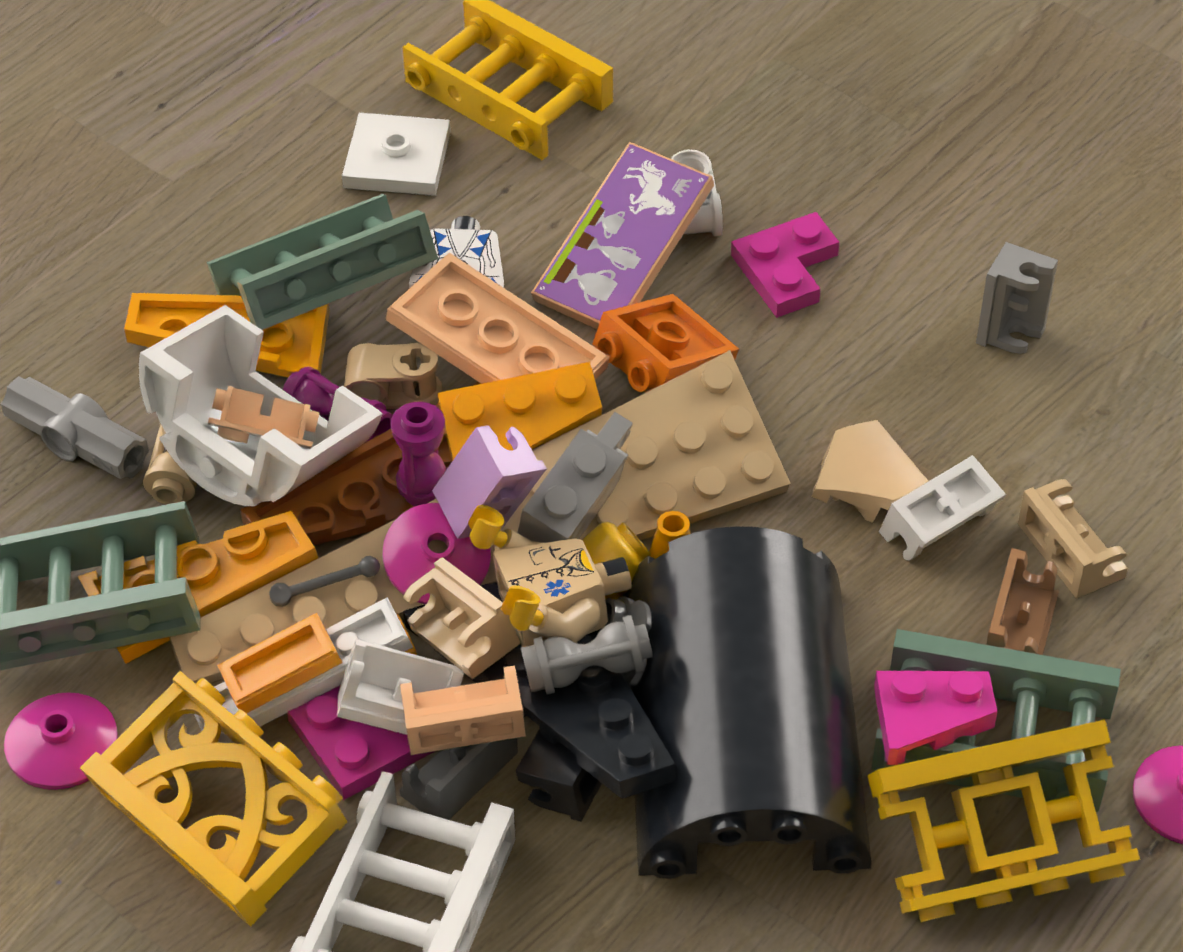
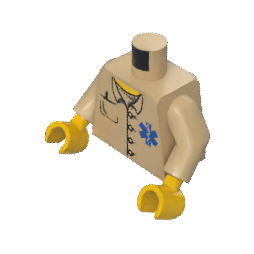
(548, 585)

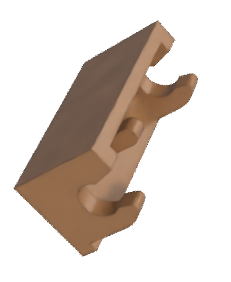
(1024, 606)

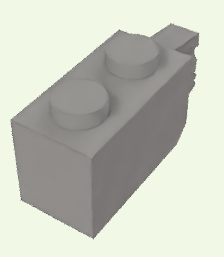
(577, 484)

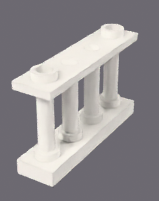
(465, 891)

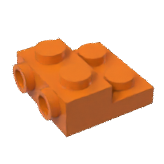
(658, 341)

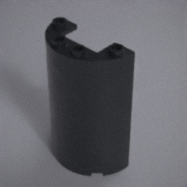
(748, 702)

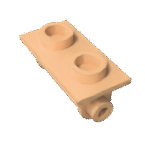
(243, 418)

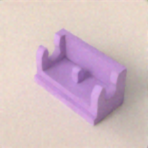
(487, 476)

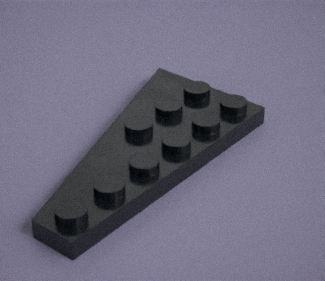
(593, 719)

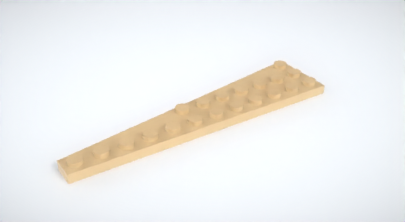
(689, 451)

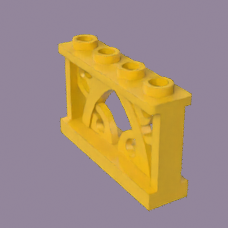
(223, 868)

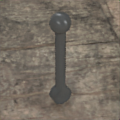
(282, 593)

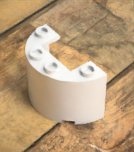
(181, 383)

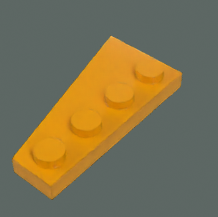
(283, 348)
(222, 568)

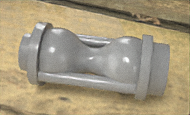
(560, 661)

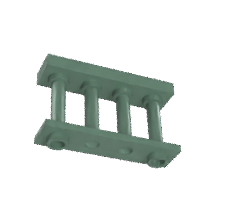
(323, 260)
(100, 620)
(1016, 677)

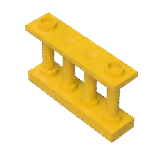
(517, 42)

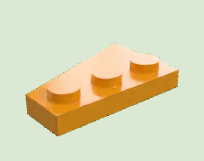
(535, 403)

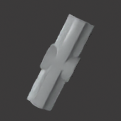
(75, 427)

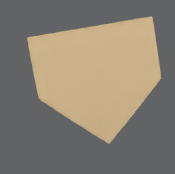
(866, 469)

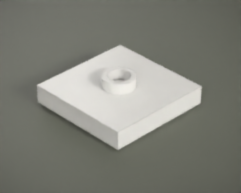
(396, 154)

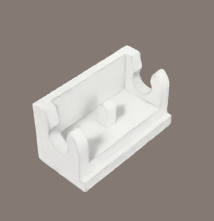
(941, 506)
(373, 679)

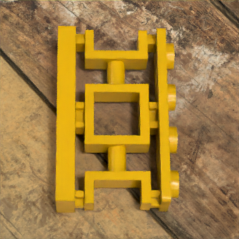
(992, 775)

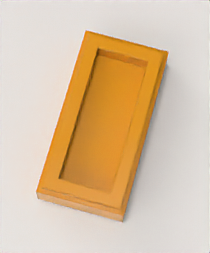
(279, 664)

